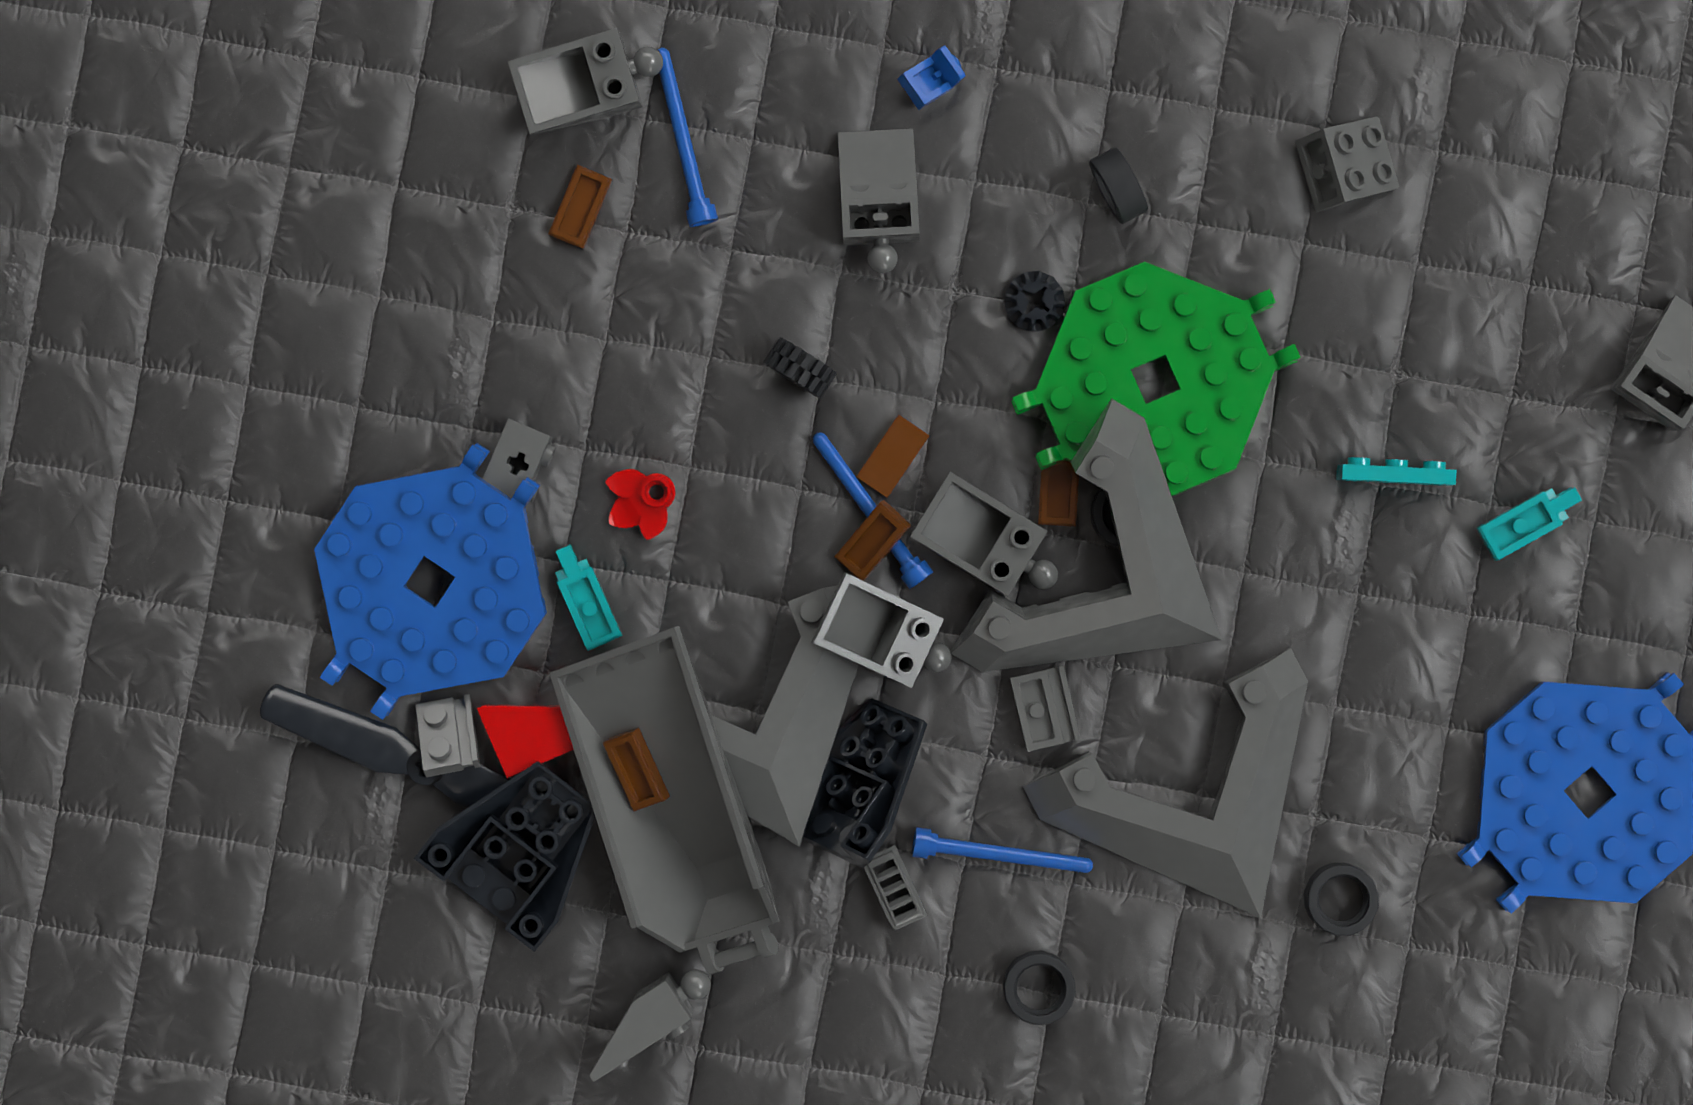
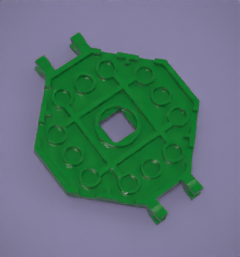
(1207, 345)

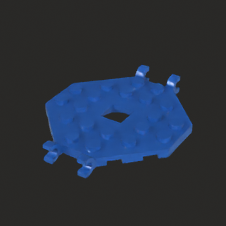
(464, 530)
(1543, 834)

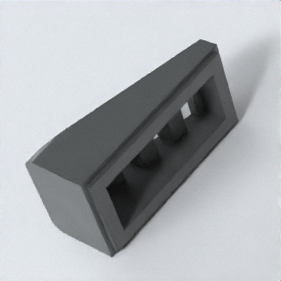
(909, 916)

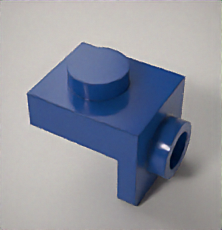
(932, 77)

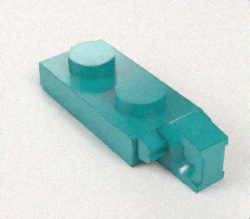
(1527, 521)
(586, 600)

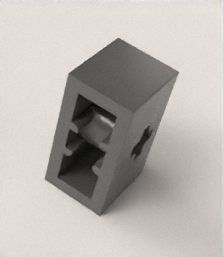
(512, 443)

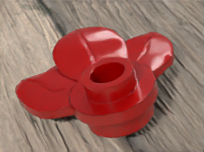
(635, 503)

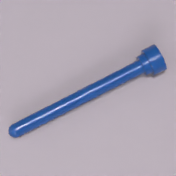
(700, 209)
(912, 568)
(928, 843)

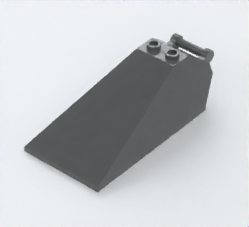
(690, 861)

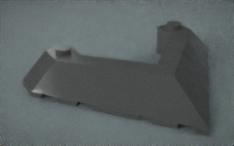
(1162, 593)
(785, 760)
(1215, 854)

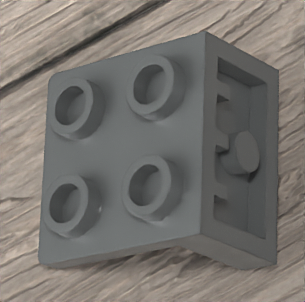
(1346, 163)

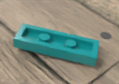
(1396, 472)

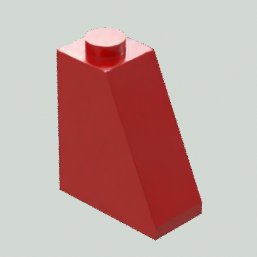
(525, 734)

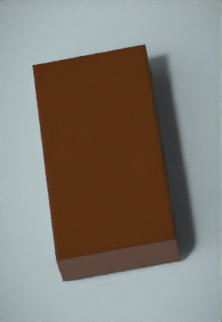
(580, 207)
(892, 456)
(1058, 495)
(873, 540)
(636, 769)

